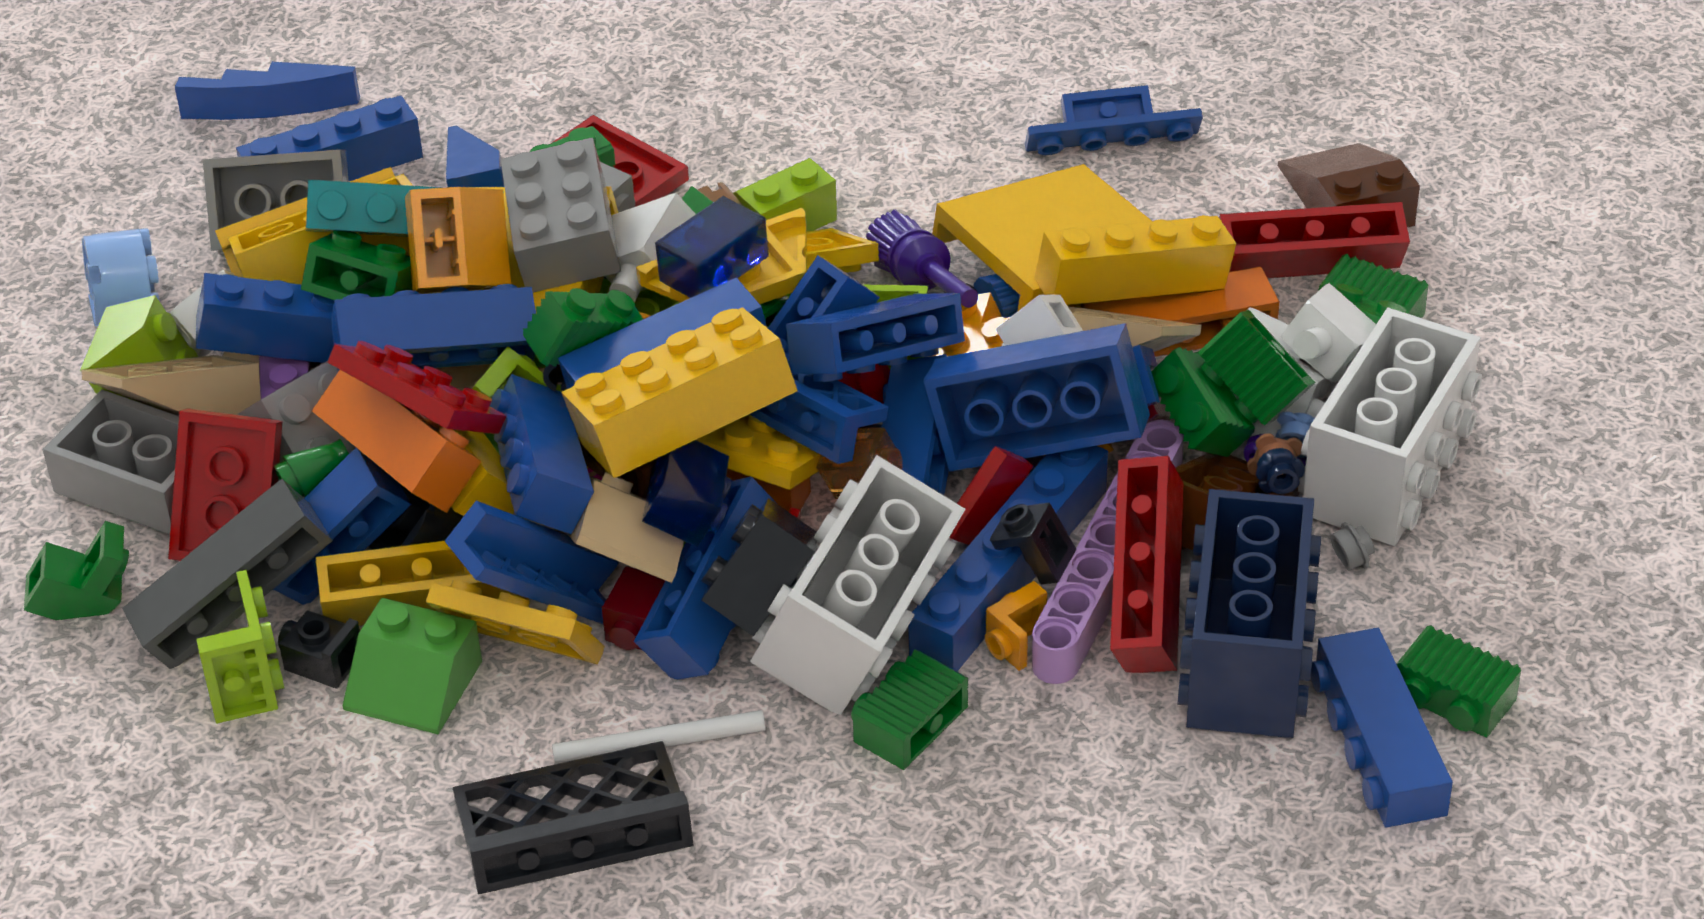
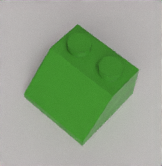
(412, 665)

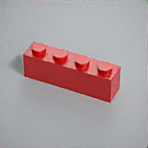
(1316, 238)
(1147, 565)

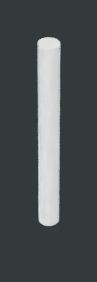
(670, 735)

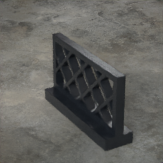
(575, 837)

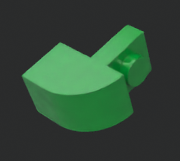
(77, 584)

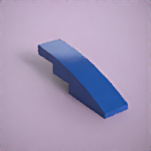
(267, 94)

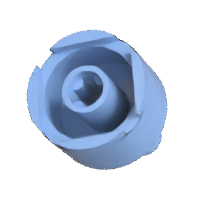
(118, 268)

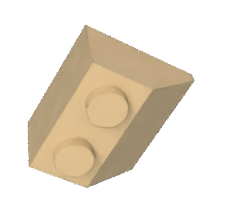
(616, 530)

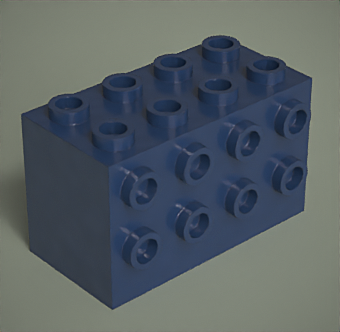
(1250, 614)

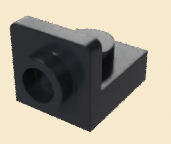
(1039, 537)

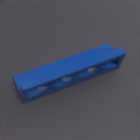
(823, 416)
(531, 560)

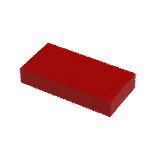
(989, 491)

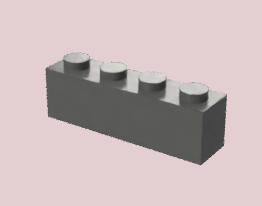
(203, 590)

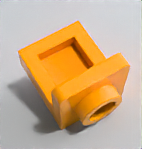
(1011, 623)

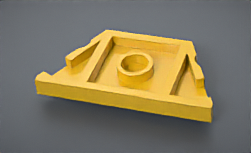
(771, 277)

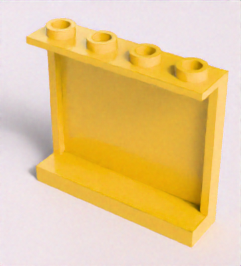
(1009, 221)

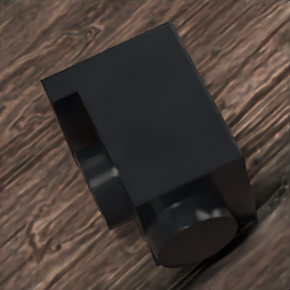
(319, 647)

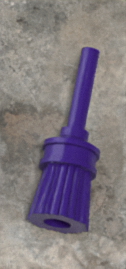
(916, 256)

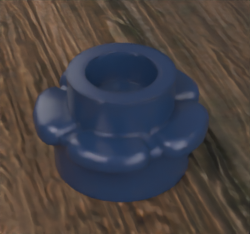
(1278, 462)

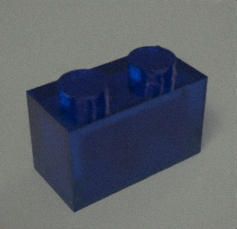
(712, 247)
(688, 492)

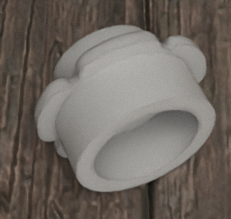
(1352, 546)

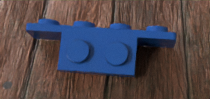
(1111, 117)

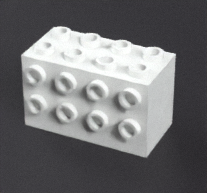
(1391, 425)
(857, 589)

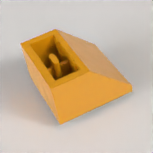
(457, 238)

